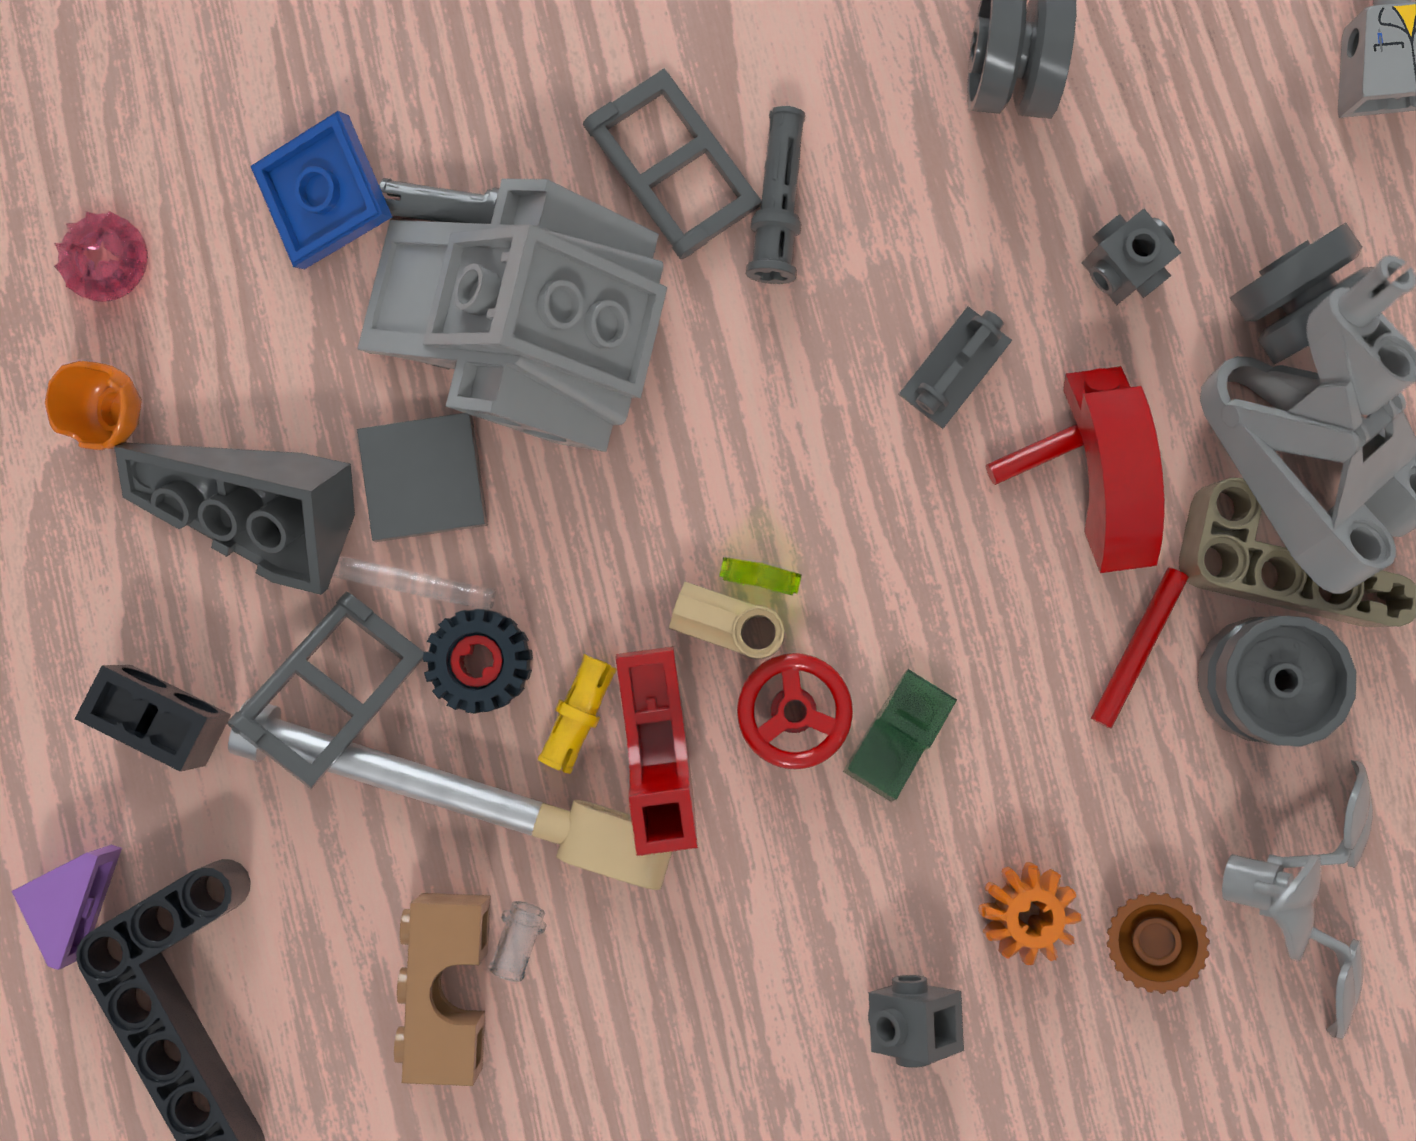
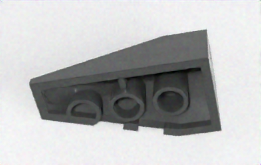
(267, 506)

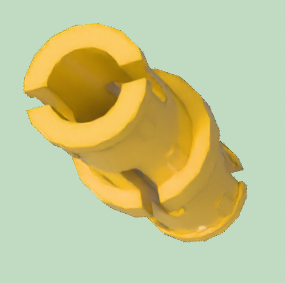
(577, 714)

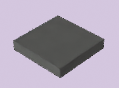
(422, 477)

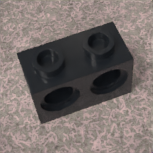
(152, 716)

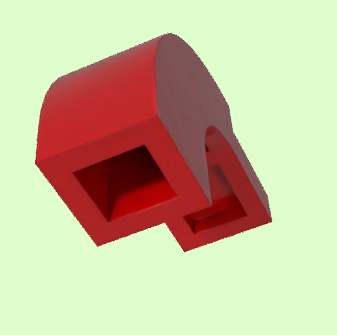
(1123, 469)
(657, 752)

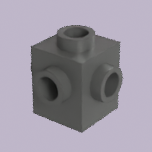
(1131, 256)
(915, 1021)

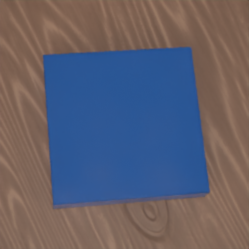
(321, 190)

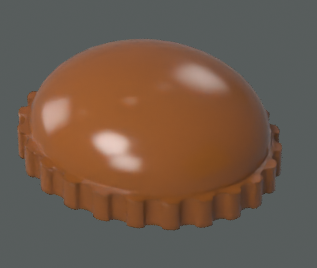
(1158, 942)

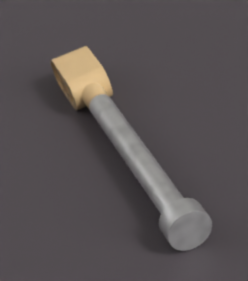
(586, 835)

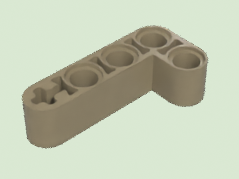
(1294, 588)

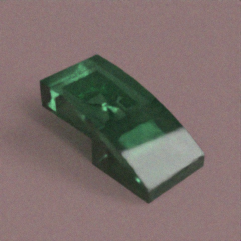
(899, 735)

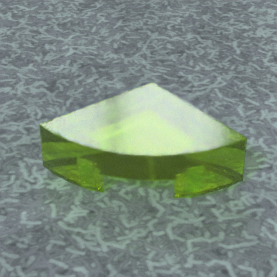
(760, 575)

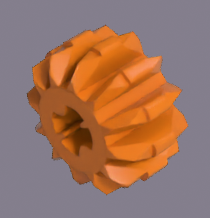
(1041, 928)

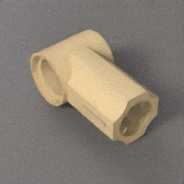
(721, 620)

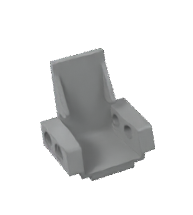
(534, 312)

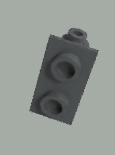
(956, 366)

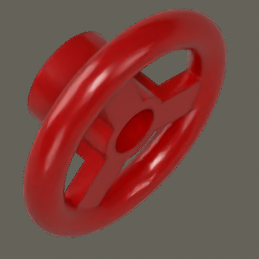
(789, 667)

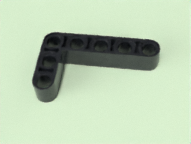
(171, 1013)

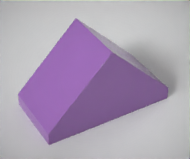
(67, 903)

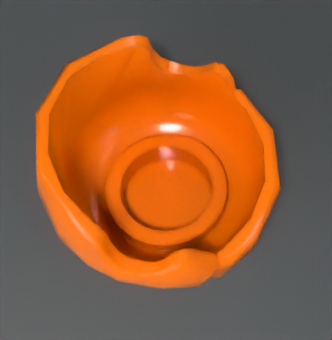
(93, 404)

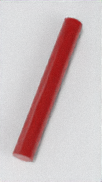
(1034, 454)
(1139, 647)

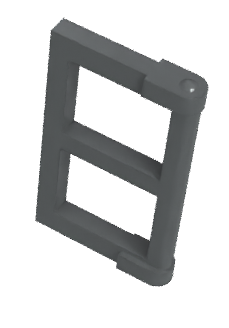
(704, 142)
(297, 663)

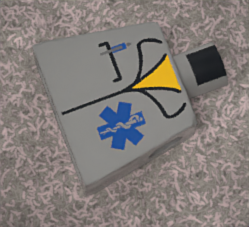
(1379, 60)

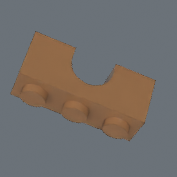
(439, 1039)

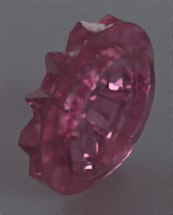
(112, 278)

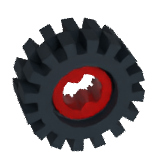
(498, 682)

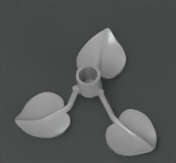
(1292, 900)

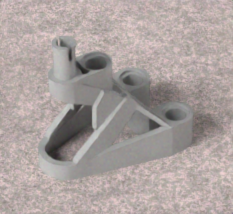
(1318, 415)

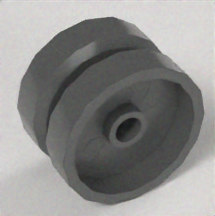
(1020, 53)
(1298, 285)
(1277, 680)

